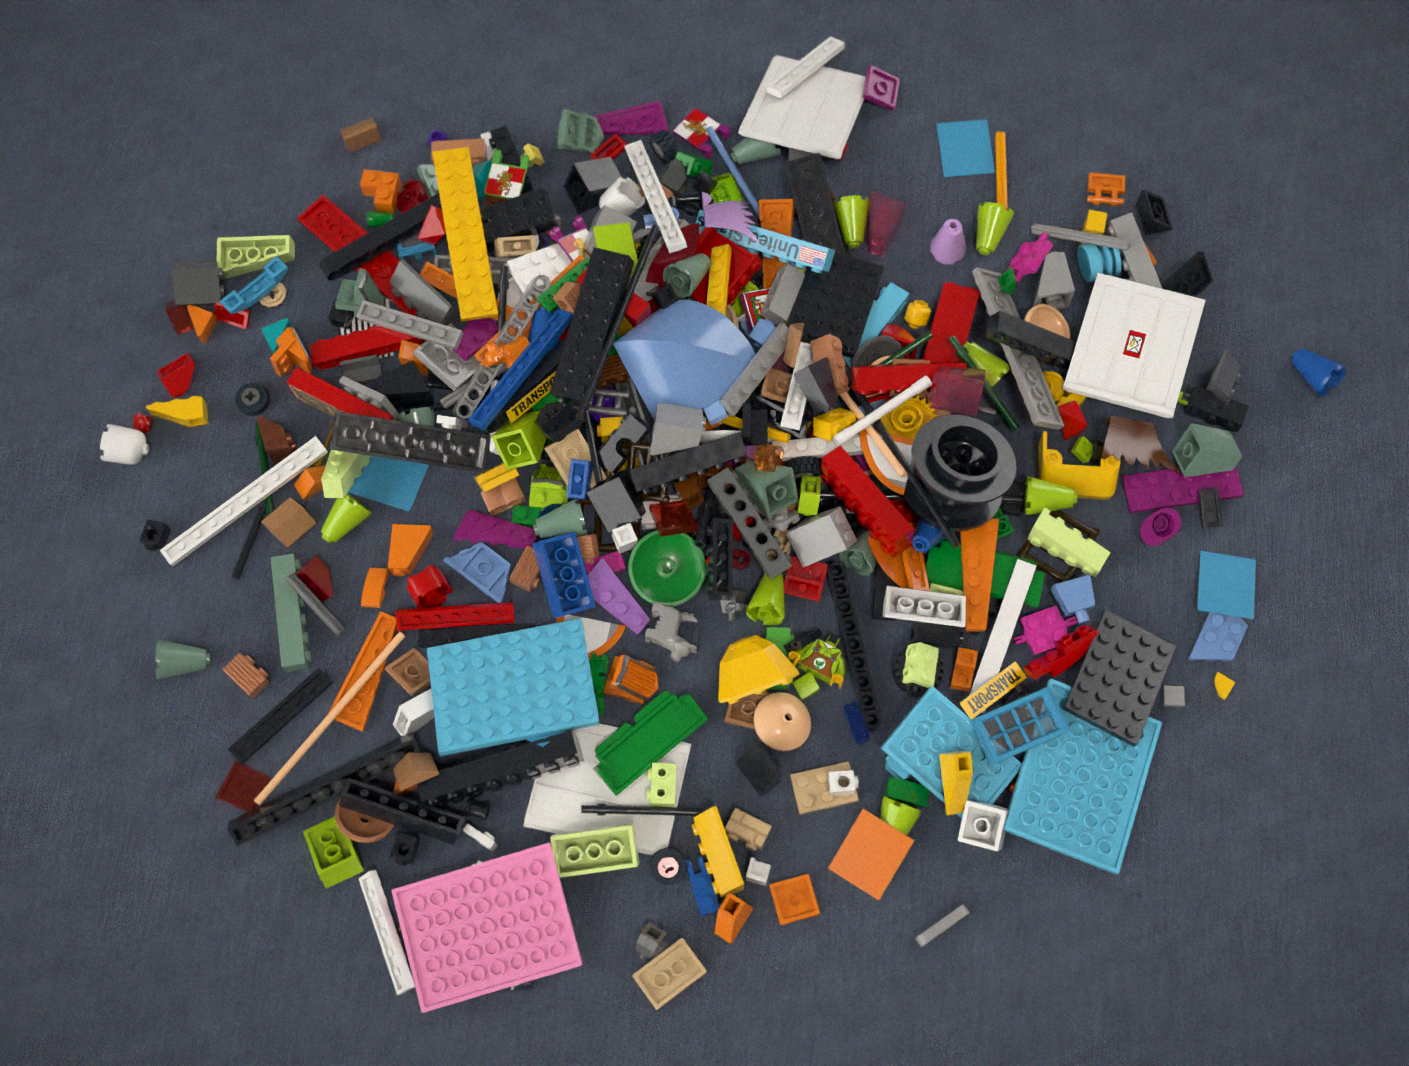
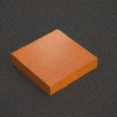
(794, 899)

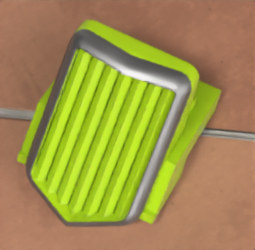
(547, 487)

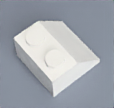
(983, 825)

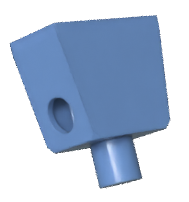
(1075, 597)

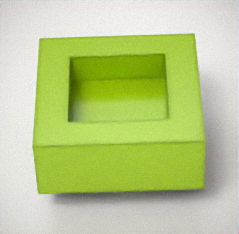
(1082, 449)

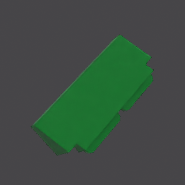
(945, 569)
(655, 733)

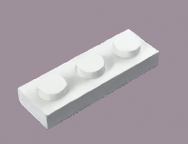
(451, 422)

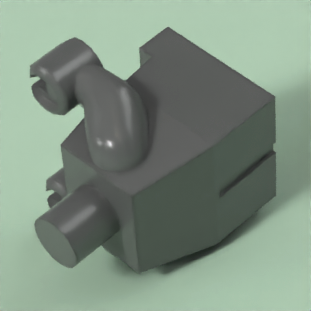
(734, 605)
(650, 941)

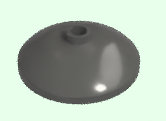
(874, 349)

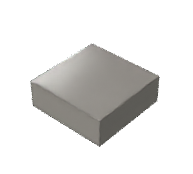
(1173, 696)

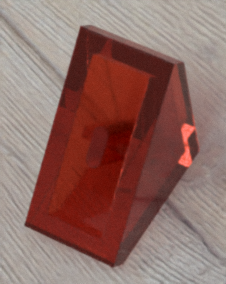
(179, 317)

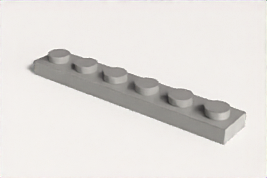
(410, 325)
(755, 370)

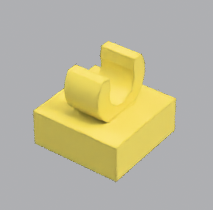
(534, 155)

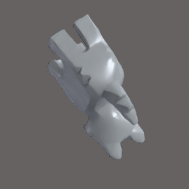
(667, 631)

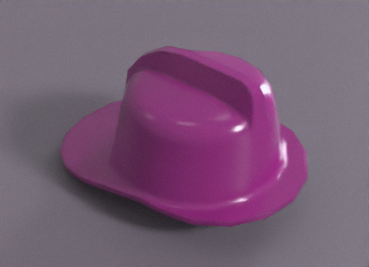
(1160, 526)

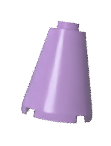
(949, 243)

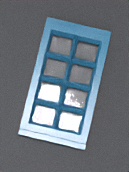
(1020, 725)

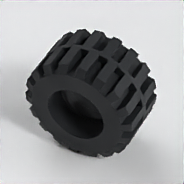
(912, 687)

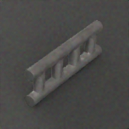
(600, 409)

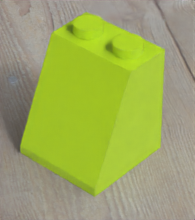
(520, 441)

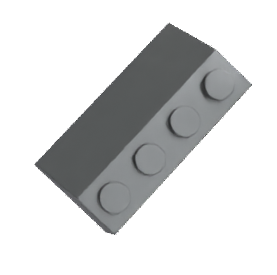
(421, 295)

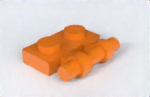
(1106, 184)

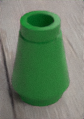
(378, 218)

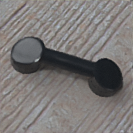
(674, 200)

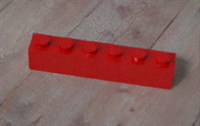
(358, 344)
(895, 376)

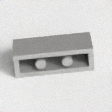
(782, 294)

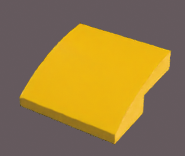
(495, 477)

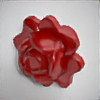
(142, 422)

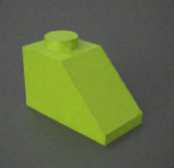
(809, 495)

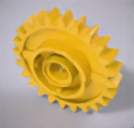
(912, 410)

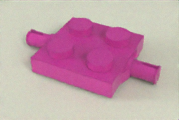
(1030, 256)
(1043, 629)

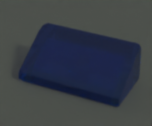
(857, 723)

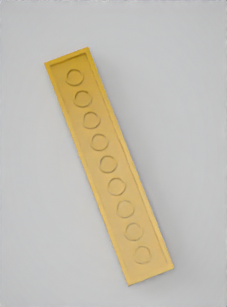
(465, 234)

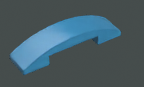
(257, 289)

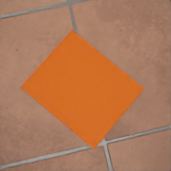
(871, 854)

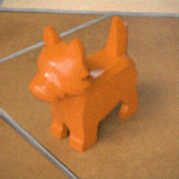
(505, 354)

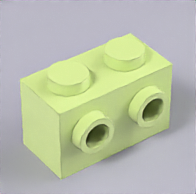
(662, 785)

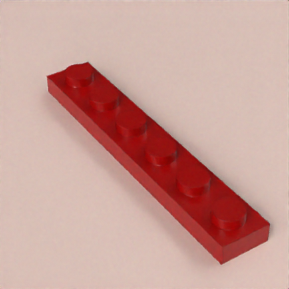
(455, 616)

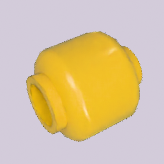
(917, 314)

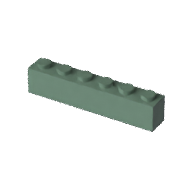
(290, 615)

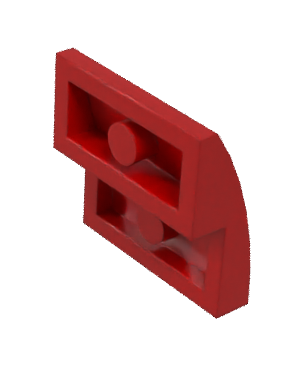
(805, 581)

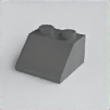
(1223, 377)

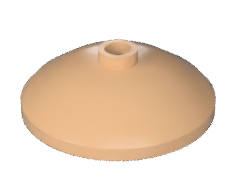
(1049, 319)
(775, 729)

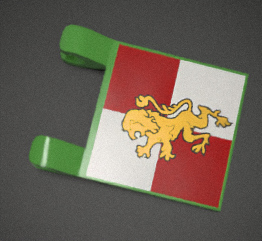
(506, 180)

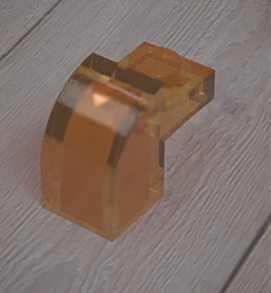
(768, 457)

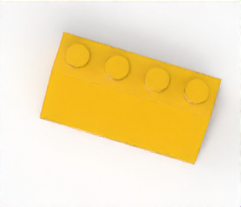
(718, 853)

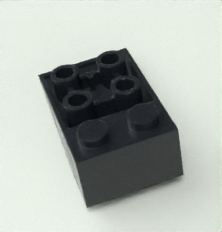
(759, 767)

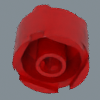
(429, 587)

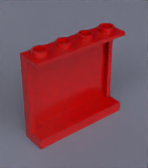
(742, 264)

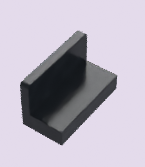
(754, 426)

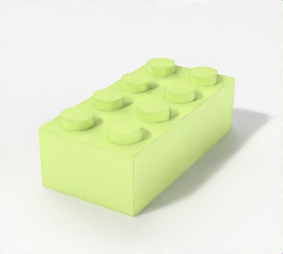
(595, 850)

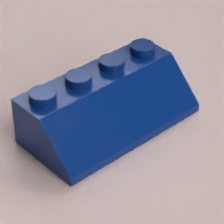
(564, 575)

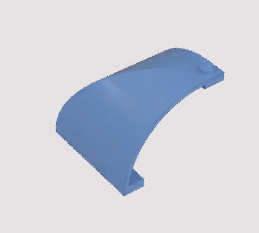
(684, 355)

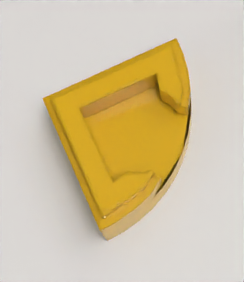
(1223, 685)

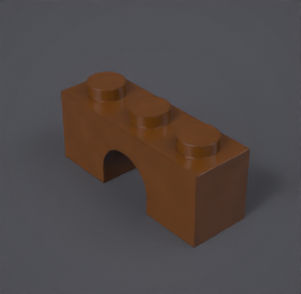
(690, 489)

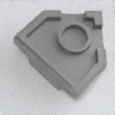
(782, 519)

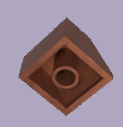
(276, 440)

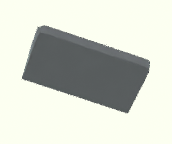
(362, 369)

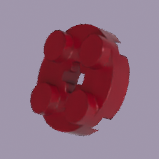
(411, 196)

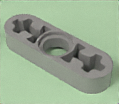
(942, 925)

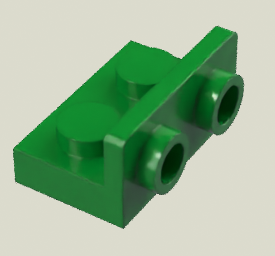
(695, 163)

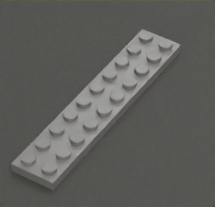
(1024, 367)

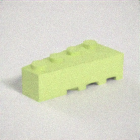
(252, 253)
(341, 471)
(1067, 544)

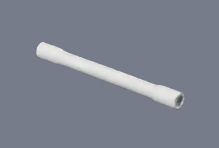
(849, 433)

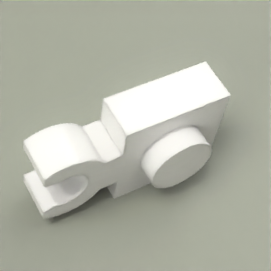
(485, 839)

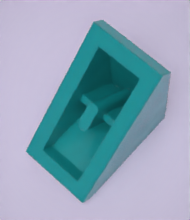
(480, 174)
(273, 332)

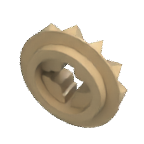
(280, 295)

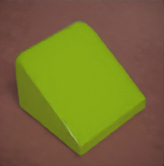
(806, 686)

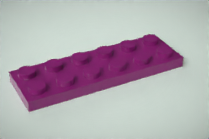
(1171, 489)

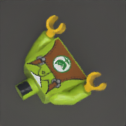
(821, 660)

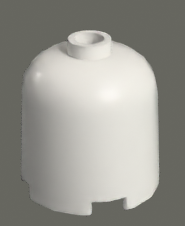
(622, 197)
(123, 445)

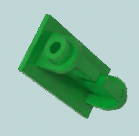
(598, 666)

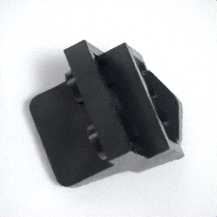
(558, 420)

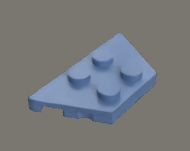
(482, 569)
(1219, 638)

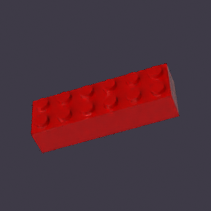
(866, 502)

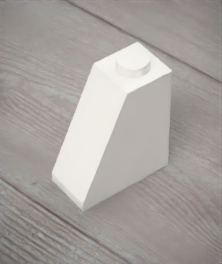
(414, 713)

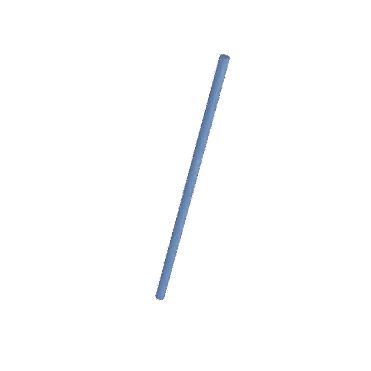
(735, 173)

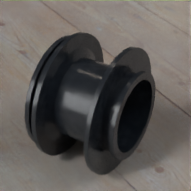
(963, 470)

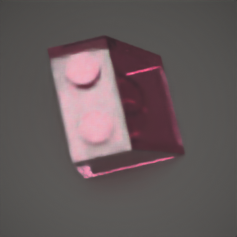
(883, 222)
(957, 390)

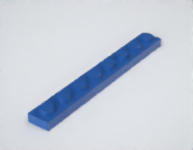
(520, 369)

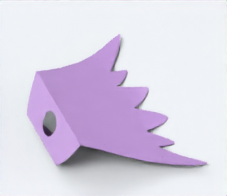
(727, 215)

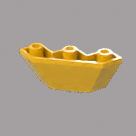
(751, 668)

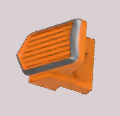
(290, 352)
(631, 680)

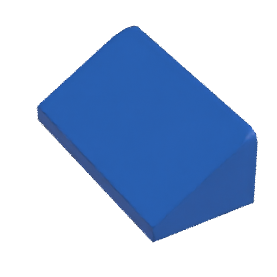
(579, 479)

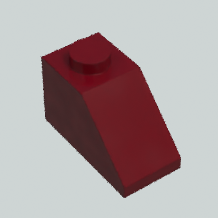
(316, 578)

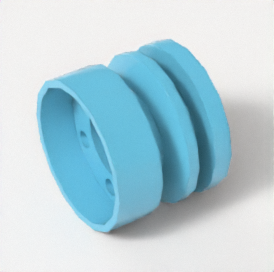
(1098, 259)

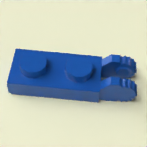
(702, 888)

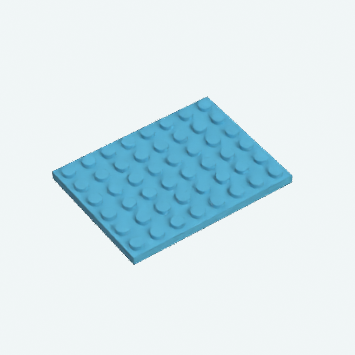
(511, 687)
(1082, 790)

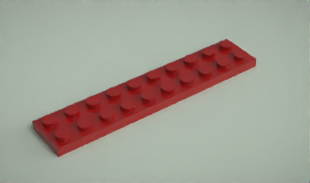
(337, 231)

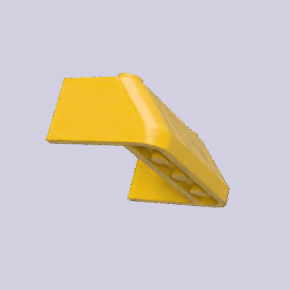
(1087, 481)

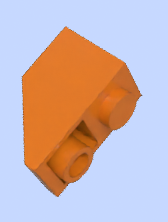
(731, 917)

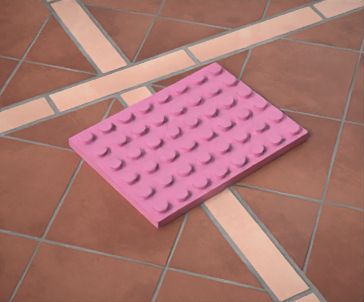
(486, 927)

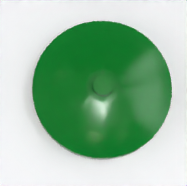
(666, 568)

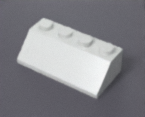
(924, 606)

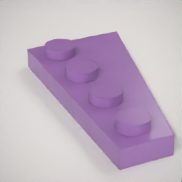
(615, 598)

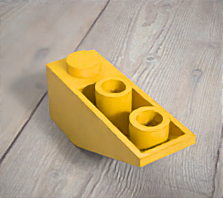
(187, 412)
(956, 778)

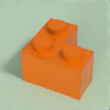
(383, 187)

